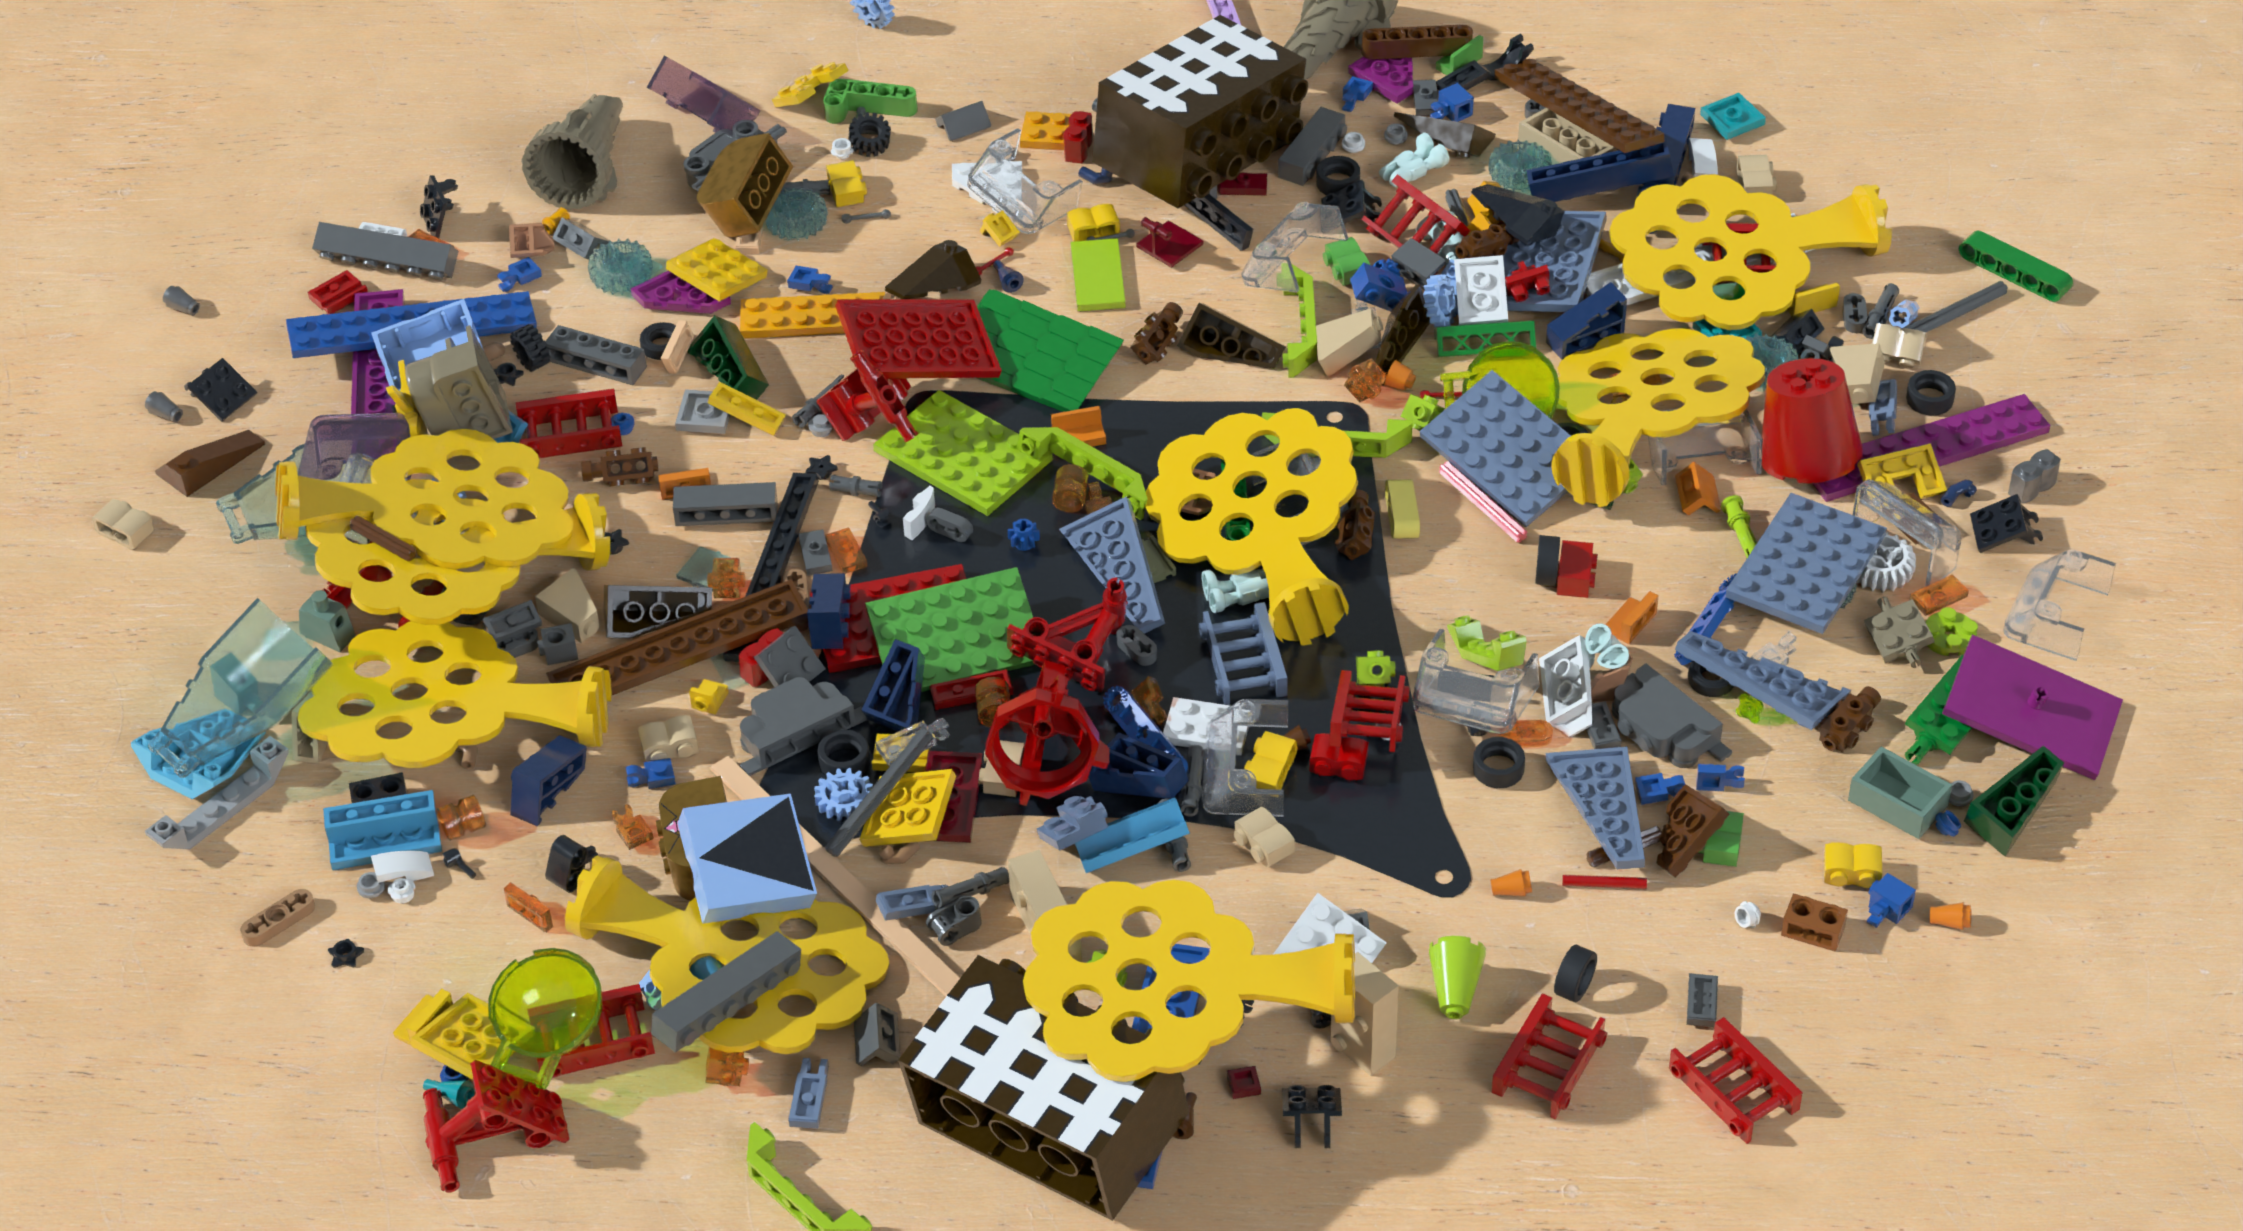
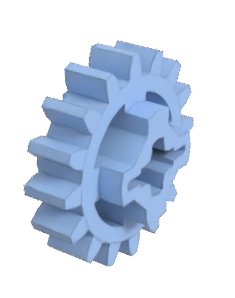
(876, 12)
(1440, 300)
(843, 793)

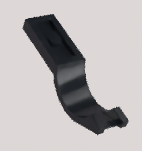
(1475, 73)

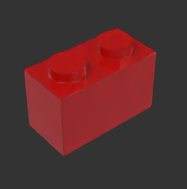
(1575, 569)

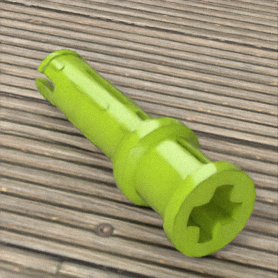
(1739, 521)

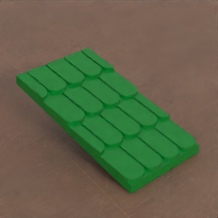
(1044, 352)

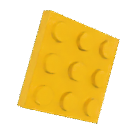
(716, 269)
(910, 810)
(460, 1036)

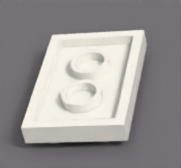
(1481, 290)
(1188, 723)

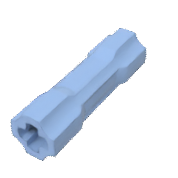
(1911, 309)

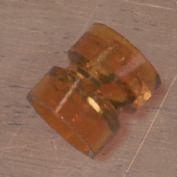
(1070, 488)
(989, 695)
(460, 817)

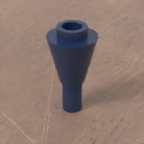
(1010, 279)

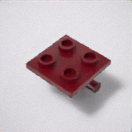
(1168, 242)

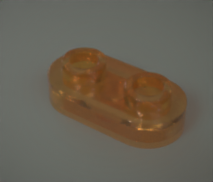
(1530, 733)

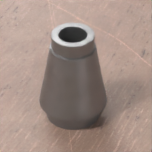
(180, 300)
(162, 406)

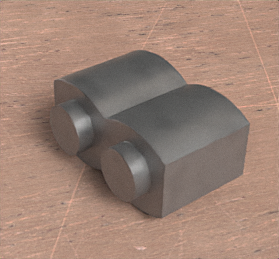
(2034, 475)

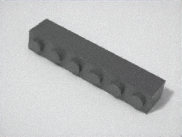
(385, 250)
(726, 991)

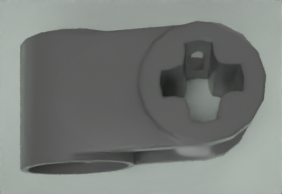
(956, 920)

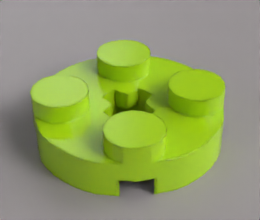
(1953, 622)

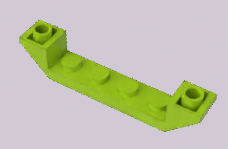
(1302, 354)
(1038, 441)
(1373, 443)
(1497, 655)
(759, 1153)

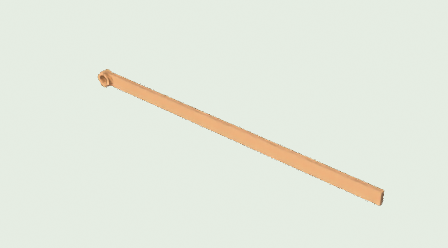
(850, 888)

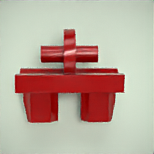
(1525, 279)

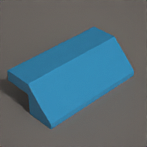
(380, 827)
(1133, 835)

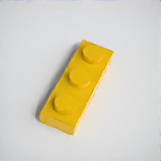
(746, 408)

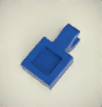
(1355, 90)
(521, 272)
(806, 278)
(655, 773)
(1715, 777)
(1656, 789)

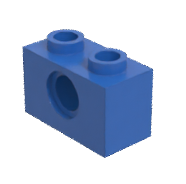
(1378, 287)

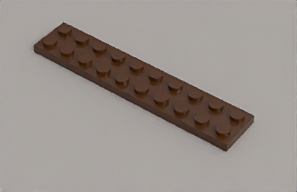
(1579, 106)
(693, 639)

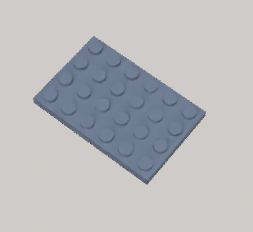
(1568, 258)
(1501, 446)
(1806, 563)

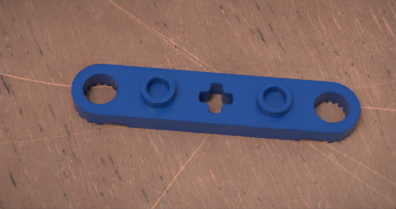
(1711, 616)
(1135, 720)

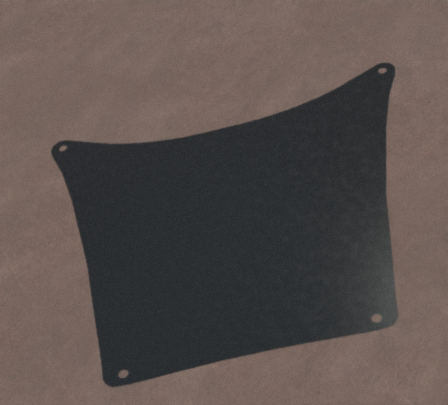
(1381, 821)

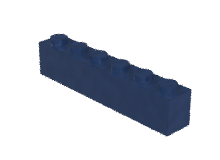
(1677, 127)
(1600, 173)

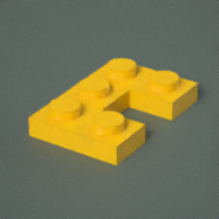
(805, 85)
(1914, 462)

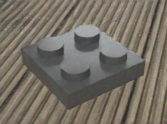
(789, 658)

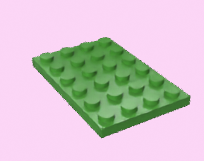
(956, 625)

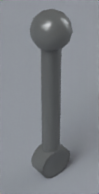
(846, 218)
(1129, 233)

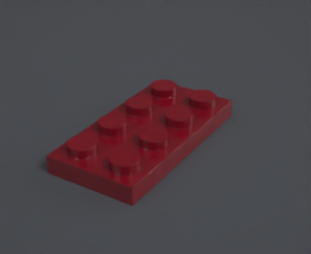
(961, 807)

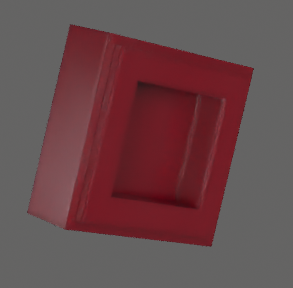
(1244, 1082)

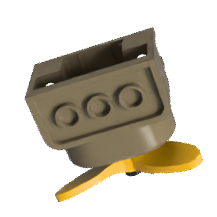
(452, 392)

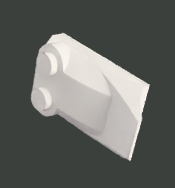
(1568, 686)

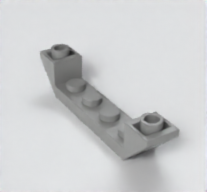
(267, 761)

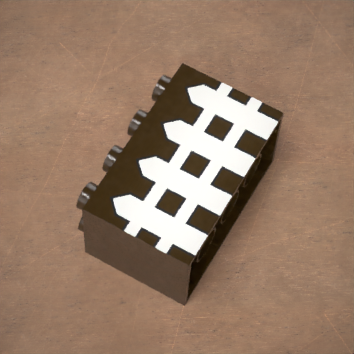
(1199, 111)
(1000, 1091)

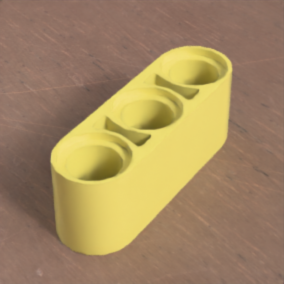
(1402, 509)

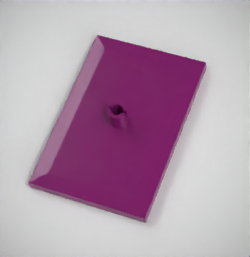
(2032, 706)

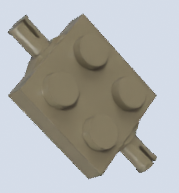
(1899, 631)

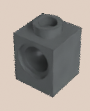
(558, 644)

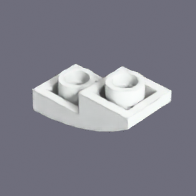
(1703, 156)
(915, 520)
(411, 864)

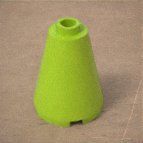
(1456, 972)

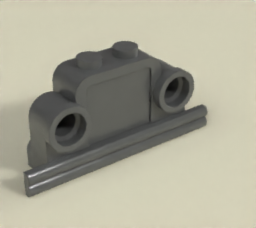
(703, 156)
(792, 720)
(1666, 720)

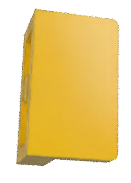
(1815, 298)
(422, 1015)

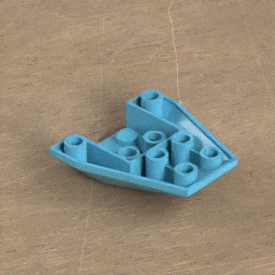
(201, 778)

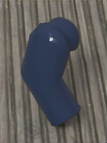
(1095, 177)
(1956, 489)

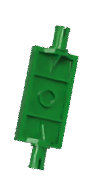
(1932, 727)

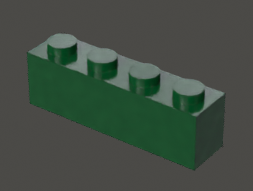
(728, 357)

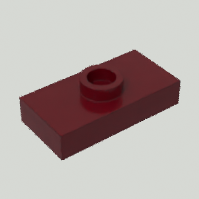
(1245, 184)

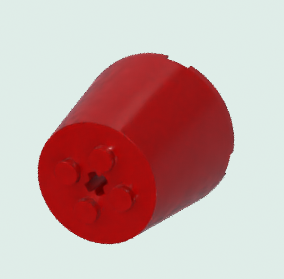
(1809, 422)

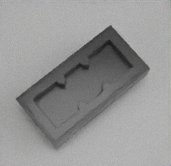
(1424, 95)
(815, 552)
(1603, 729)
(1702, 1000)

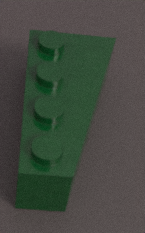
(2010, 803)

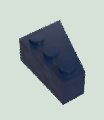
(1588, 322)
(829, 611)
(897, 689)
(1139, 770)
(544, 776)

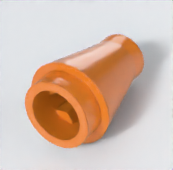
(1512, 884)
(1952, 915)

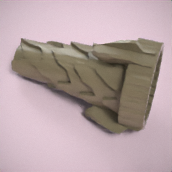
(1332, 24)
(571, 158)

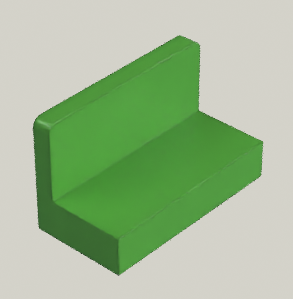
(1471, 51)

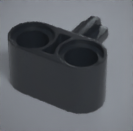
(567, 861)

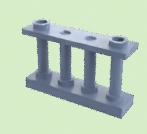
(1264, 640)

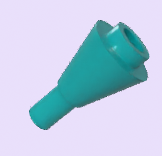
(453, 1091)

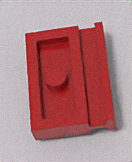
(337, 292)

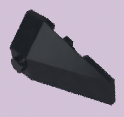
(1525, 215)

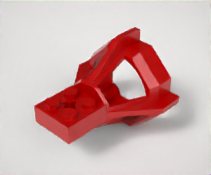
(1041, 715)

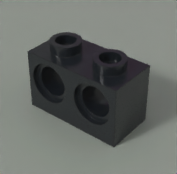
(378, 788)

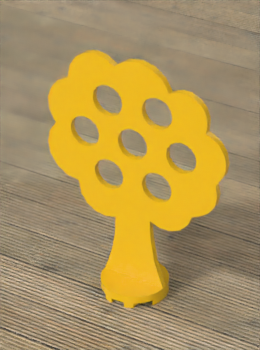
(1847, 223)
(1597, 463)
(393, 500)
(466, 592)
(1299, 594)
(487, 701)
(617, 905)
(1308, 978)

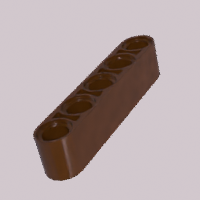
(1414, 41)

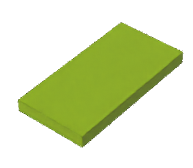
(1097, 275)

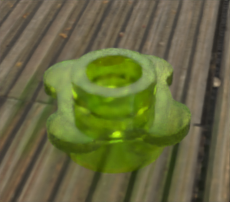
(1755, 705)

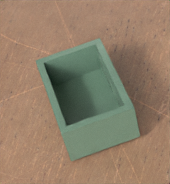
(1899, 792)

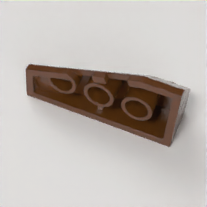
(204, 463)

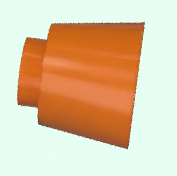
(1400, 376)

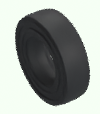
(653, 332)
(1704, 686)

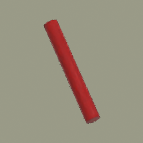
(1604, 881)

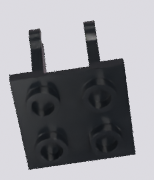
(1354, 202)
(436, 204)
(221, 389)
(2003, 523)
(1302, 1100)

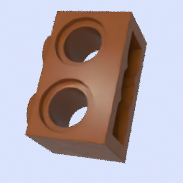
(1814, 922)

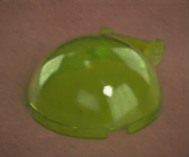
(1519, 366)
(544, 1010)

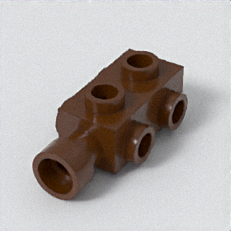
(1485, 243)
(1157, 334)
(627, 467)
(1356, 527)
(1853, 715)

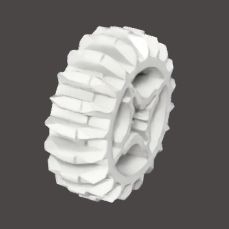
(1889, 566)

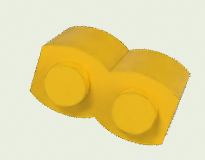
(846, 183)
(1095, 222)
(1272, 760)
(1852, 864)

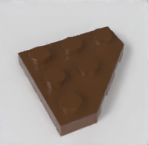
(1690, 825)

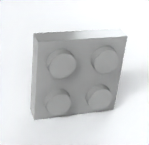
(699, 416)

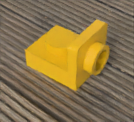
(999, 228)
(708, 696)

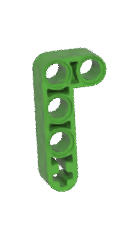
(875, 97)

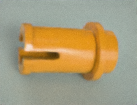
(551, 223)

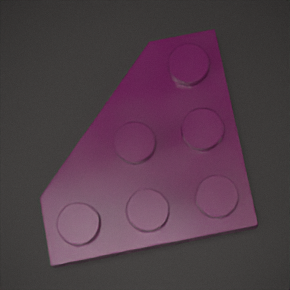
(1389, 76)
(675, 294)

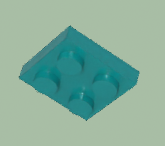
(1732, 116)

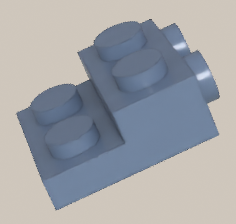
(1077, 821)

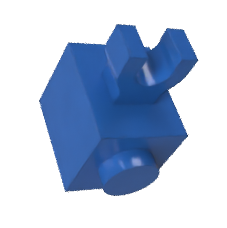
(1453, 103)
(1890, 900)

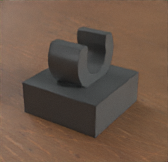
(1815, 348)

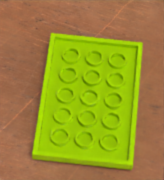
(962, 453)

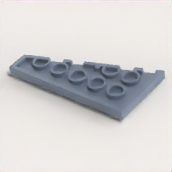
(1112, 549)
(1765, 680)
(1605, 797)

